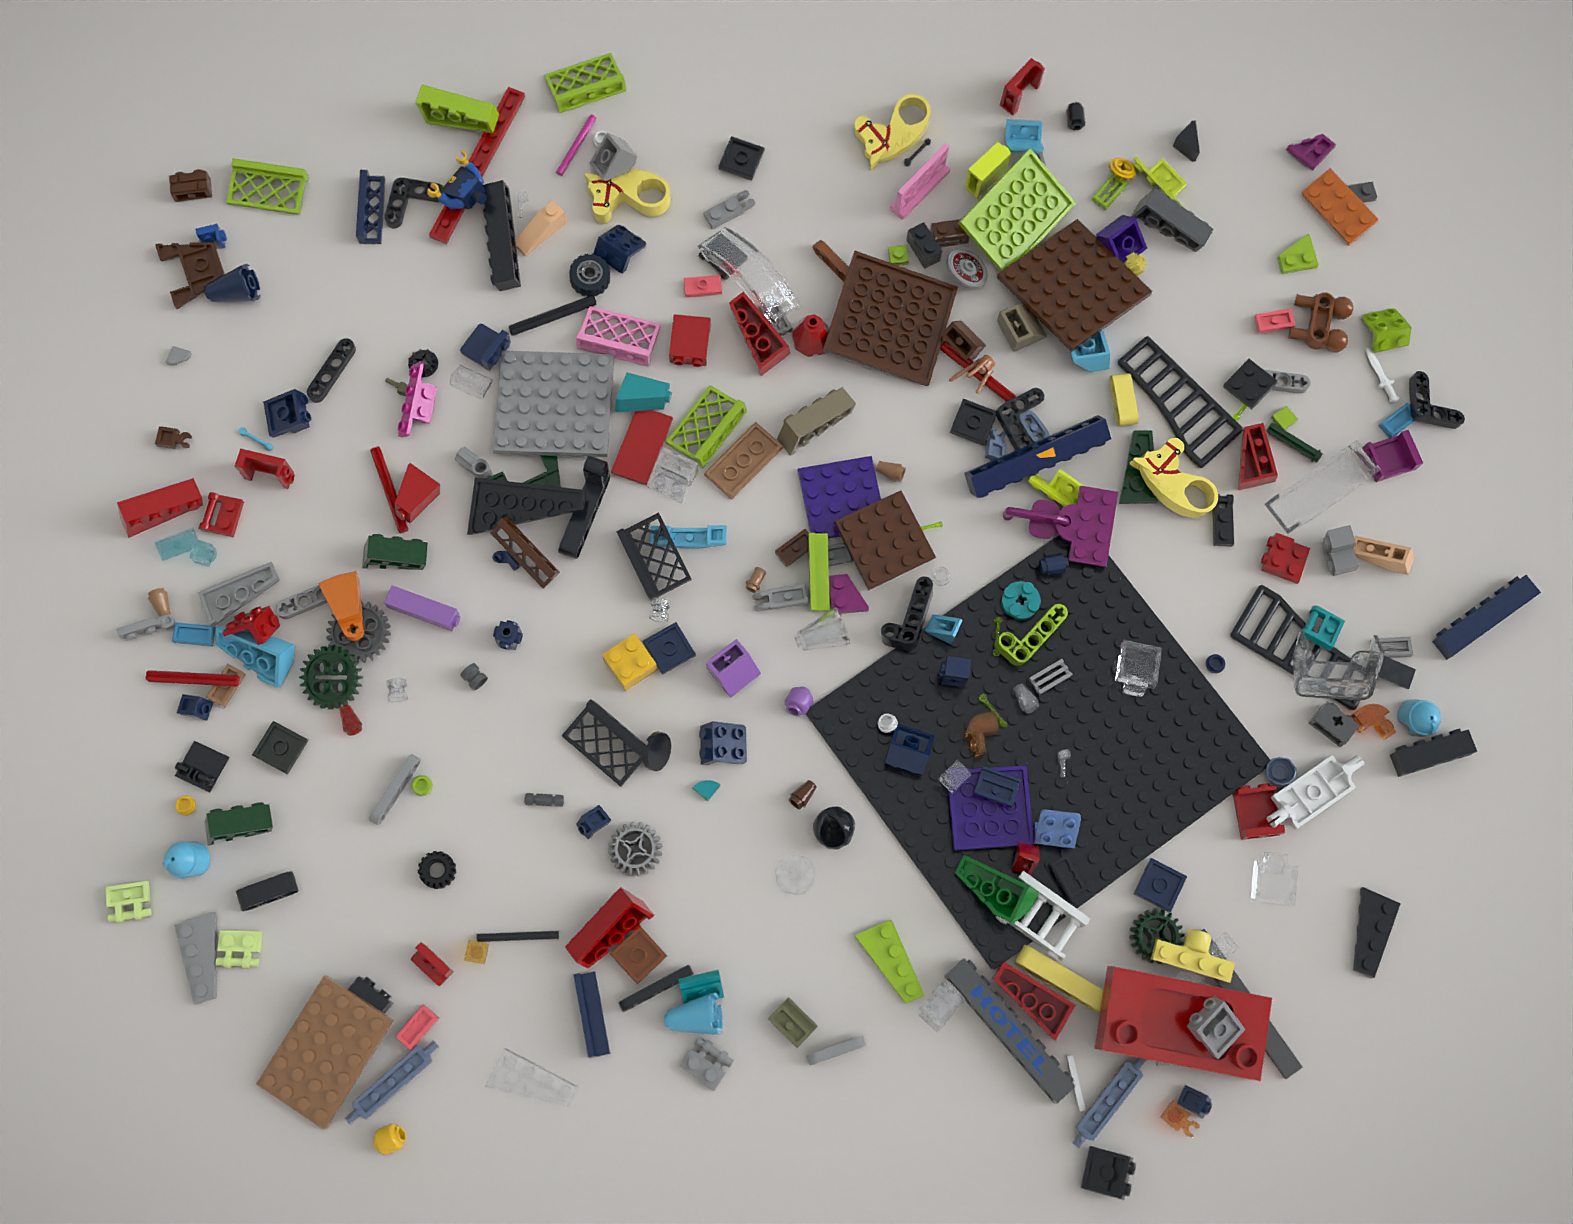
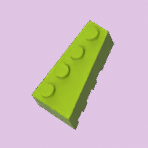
(455, 110)

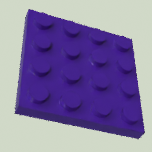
(836, 491)
(987, 824)

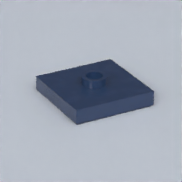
(669, 648)
(1160, 885)

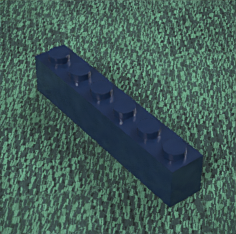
(1486, 617)

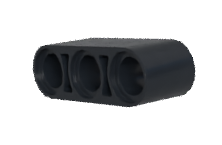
(267, 891)

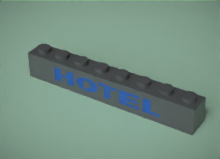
(1010, 1031)

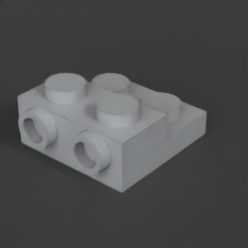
(1215, 1026)

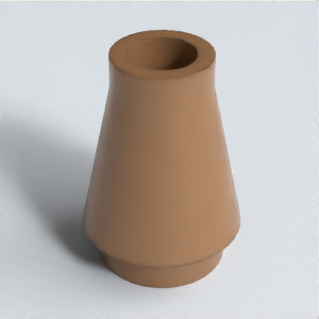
(891, 470)
(159, 601)

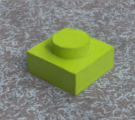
(898, 255)

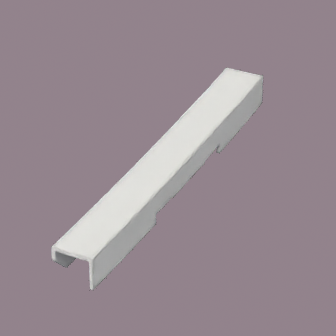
(1078, 1094)

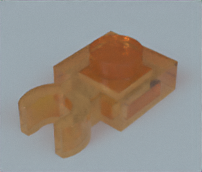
(1177, 1118)

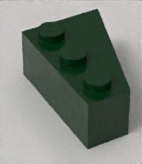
(394, 552)
(238, 822)

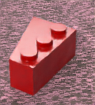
(1256, 459)

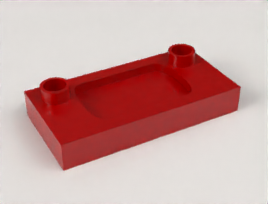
(1150, 1015)

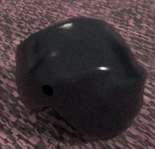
(834, 827)

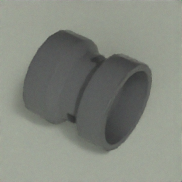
(473, 676)

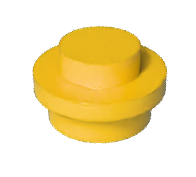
(185, 805)

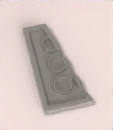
(232, 594)
(199, 954)

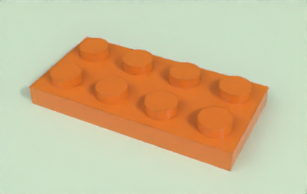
(1339, 206)

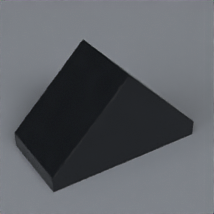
(1187, 142)

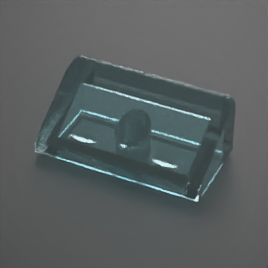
(176, 544)

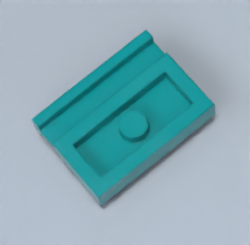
(700, 985)

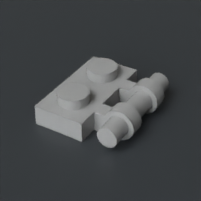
(704, 1070)

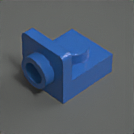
(211, 233)

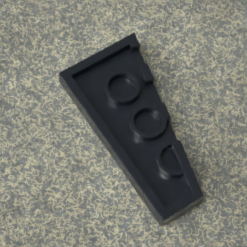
(1374, 928)

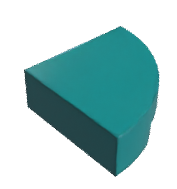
(706, 788)

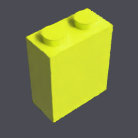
(987, 169)

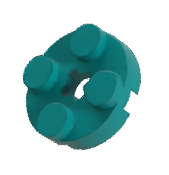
(1016, 610)

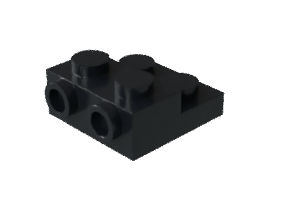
(1108, 1173)

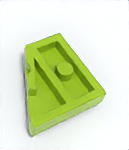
(1298, 256)

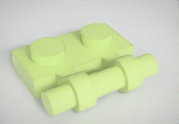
(128, 894)
(239, 941)

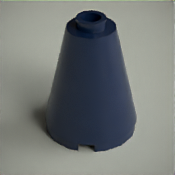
(234, 286)

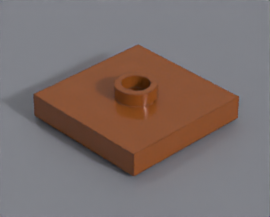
(638, 955)

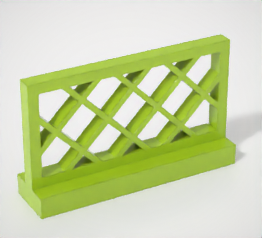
(590, 91)
(270, 171)
(720, 432)

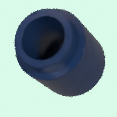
(1053, 564)

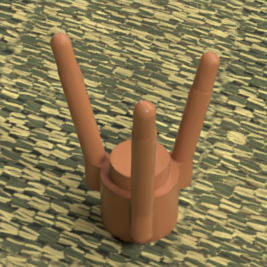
(982, 365)

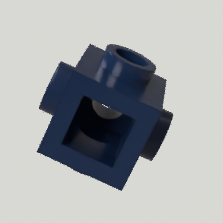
(508, 641)

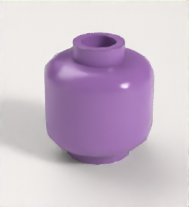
(798, 701)

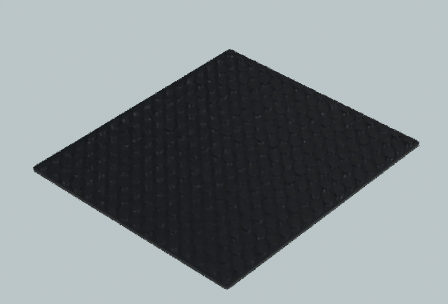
(1135, 762)

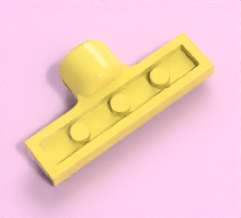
(1194, 956)

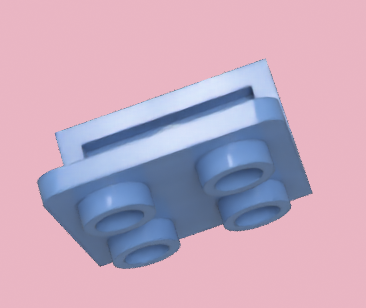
(1057, 828)

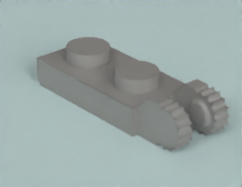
(728, 209)
(782, 597)

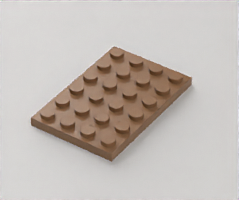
(325, 1052)

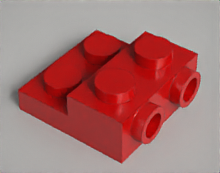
(1284, 558)

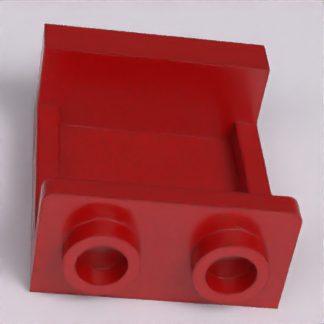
(1029, 74)
(689, 340)
(251, 461)
(1252, 809)

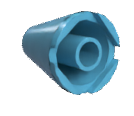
(696, 1016)

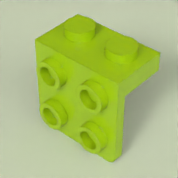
(1388, 329)

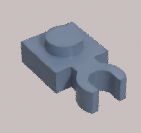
(994, 446)

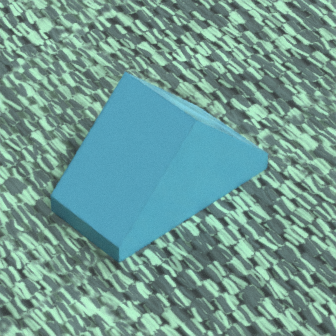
(943, 627)

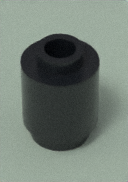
(1075, 116)

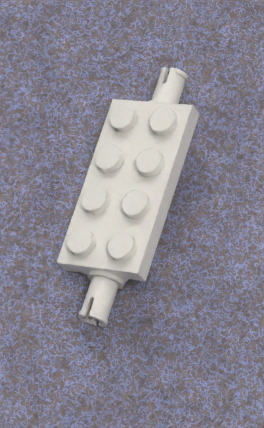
(1314, 791)

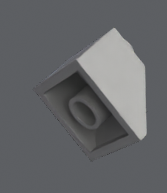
(613, 158)

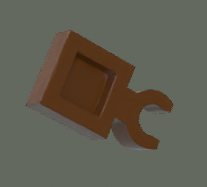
(170, 437)

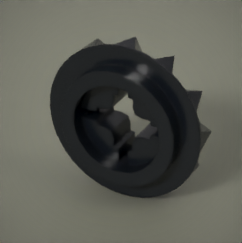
(430, 358)

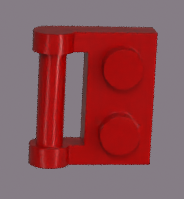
(227, 517)

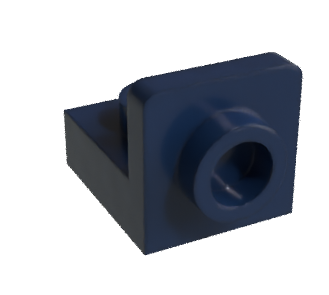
(194, 707)
(593, 821)
(1195, 1101)

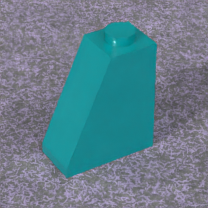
(642, 394)

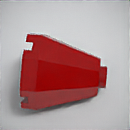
(810, 335)

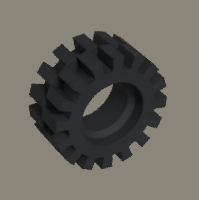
(428, 861)

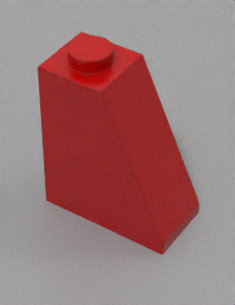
(415, 493)

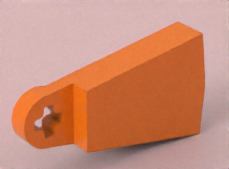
(345, 602)

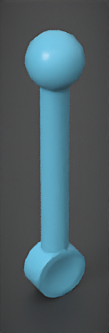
(268, 446)

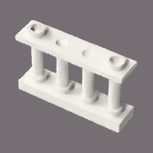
(1059, 908)

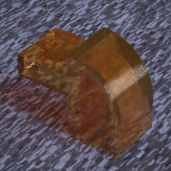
(1374, 715)
(980, 726)

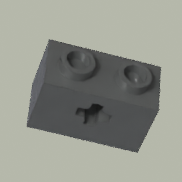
(1324, 723)

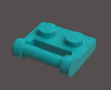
(1328, 630)

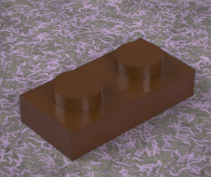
(793, 548)

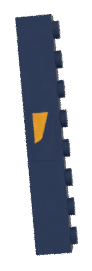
(1037, 456)

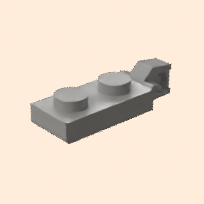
(146, 626)

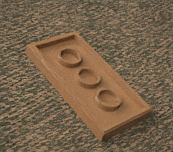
(743, 460)

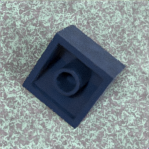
(909, 749)

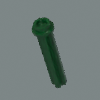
(1294, 442)

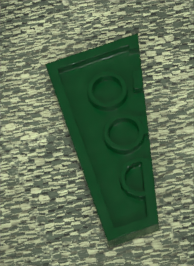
(1134, 487)

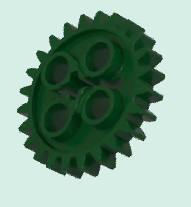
(330, 696)

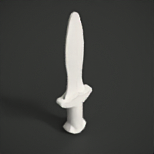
(1384, 381)

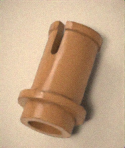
(755, 580)

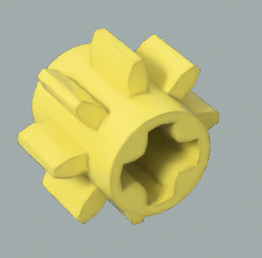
(1136, 263)

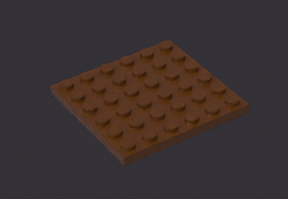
(1074, 285)
(890, 318)

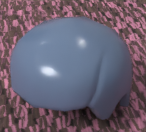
(1280, 771)

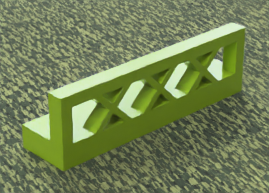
(818, 572)

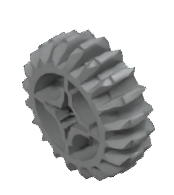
(631, 857)

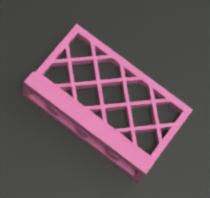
(921, 183)
(628, 352)

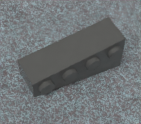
(1172, 220)

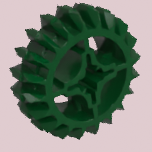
(1149, 931)

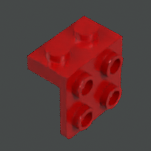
(260, 622)

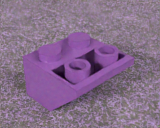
(733, 668)

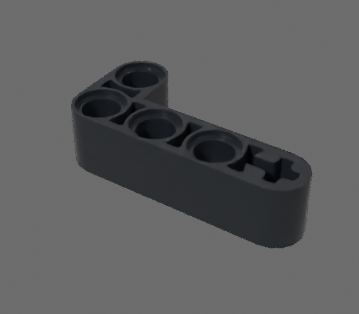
(913, 613)

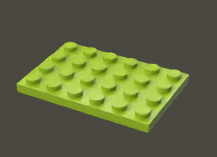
(1017, 211)

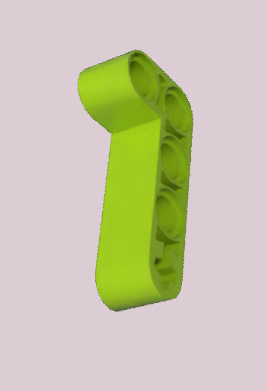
(1036, 633)

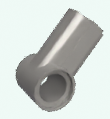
(473, 463)

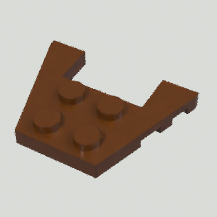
(200, 266)

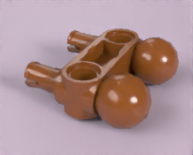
(1320, 321)

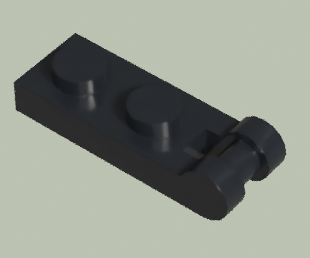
(1223, 522)

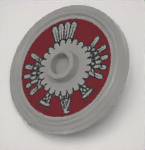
(967, 268)

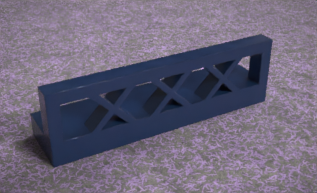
(363, 208)
(591, 1014)

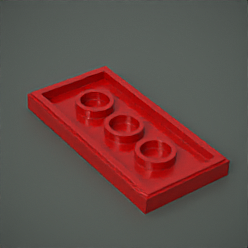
(642, 446)

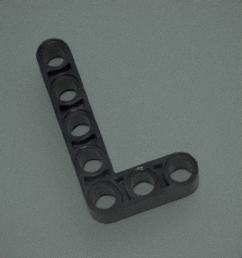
(597, 479)

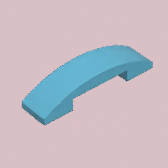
(693, 537)

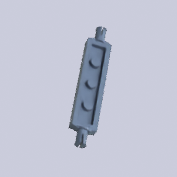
(391, 1082)
(1109, 1101)

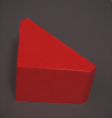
(1026, 858)

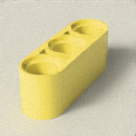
(1124, 399)

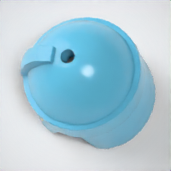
(1420, 716)
(186, 859)

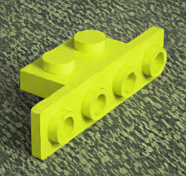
(1164, 177)
(1061, 489)

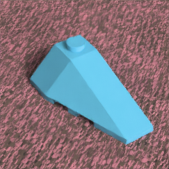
(1093, 354)
(269, 660)

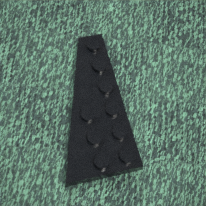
(519, 503)

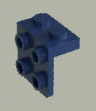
(618, 247)
(485, 346)
(722, 743)

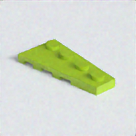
(888, 953)

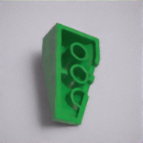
(1000, 892)

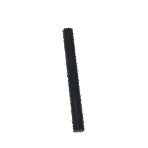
(514, 936)

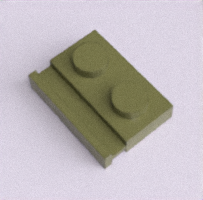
(792, 1022)

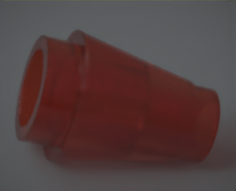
(350, 721)

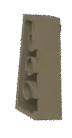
(815, 419)

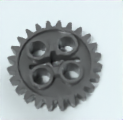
(369, 615)

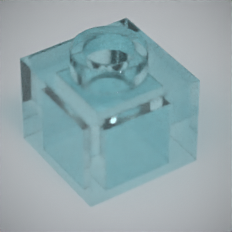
(203, 553)

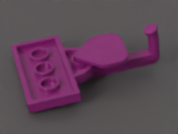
(1089, 525)

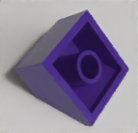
(1123, 237)

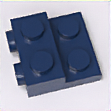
(287, 413)

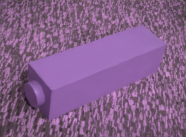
(422, 608)

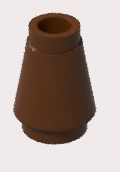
(802, 795)

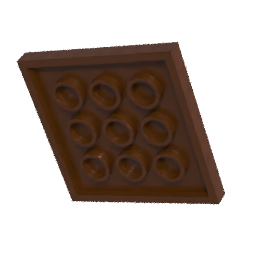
(884, 540)

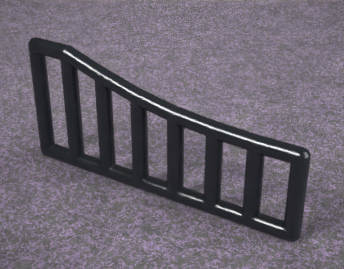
(1169, 416)
(1291, 616)

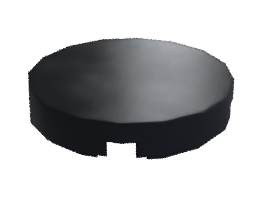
(657, 751)

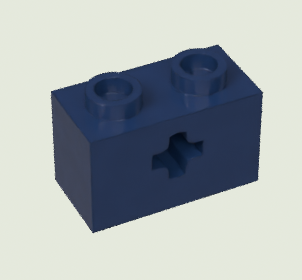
(955, 671)

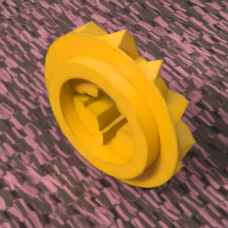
(1128, 169)

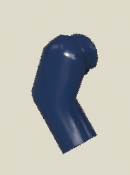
(505, 557)

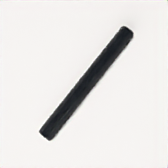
(552, 315)

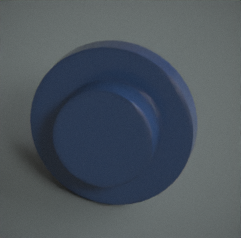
(1215, 663)

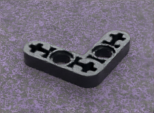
(407, 192)
(1426, 408)
(1012, 417)

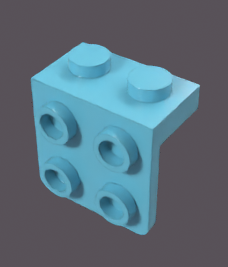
(1023, 135)

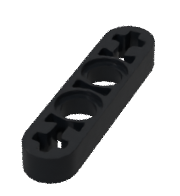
(327, 368)
(655, 988)

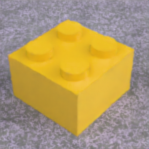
(629, 662)

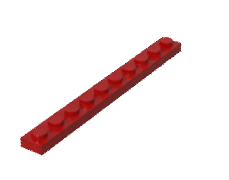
(481, 159)

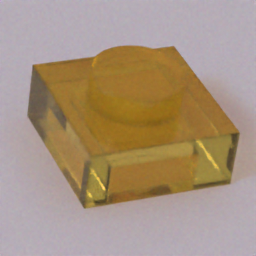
(476, 952)

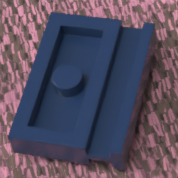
(997, 786)

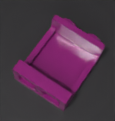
(1394, 456)

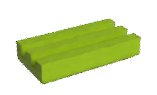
(1100, 202)

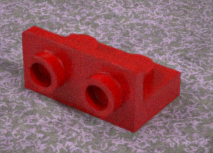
(431, 964)

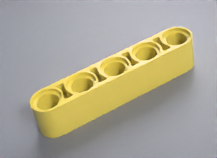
(1060, 978)

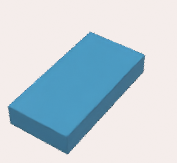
(1397, 421)
(193, 634)

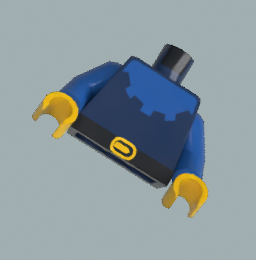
(463, 188)

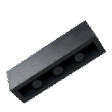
(1433, 753)

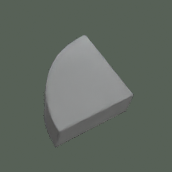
(177, 356)

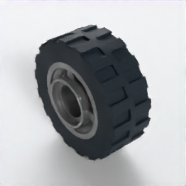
(589, 285)

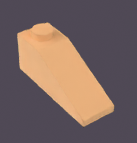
(541, 227)
(1384, 554)

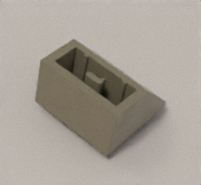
(1020, 326)

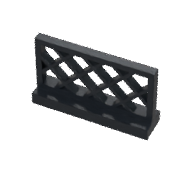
(638, 560)
(613, 726)

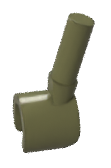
(401, 386)

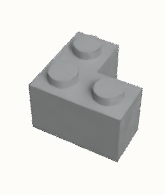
(1339, 547)

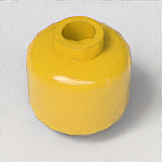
(389, 1139)

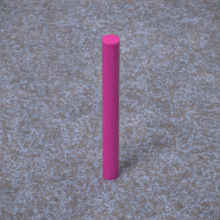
(575, 146)

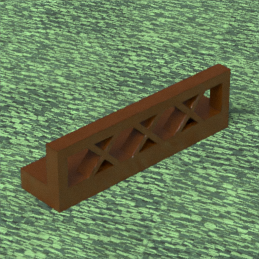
(528, 549)

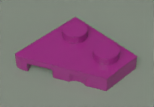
(1312, 151)
(845, 595)

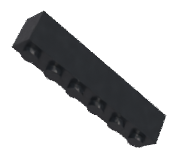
(501, 236)

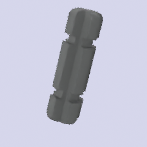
(544, 799)

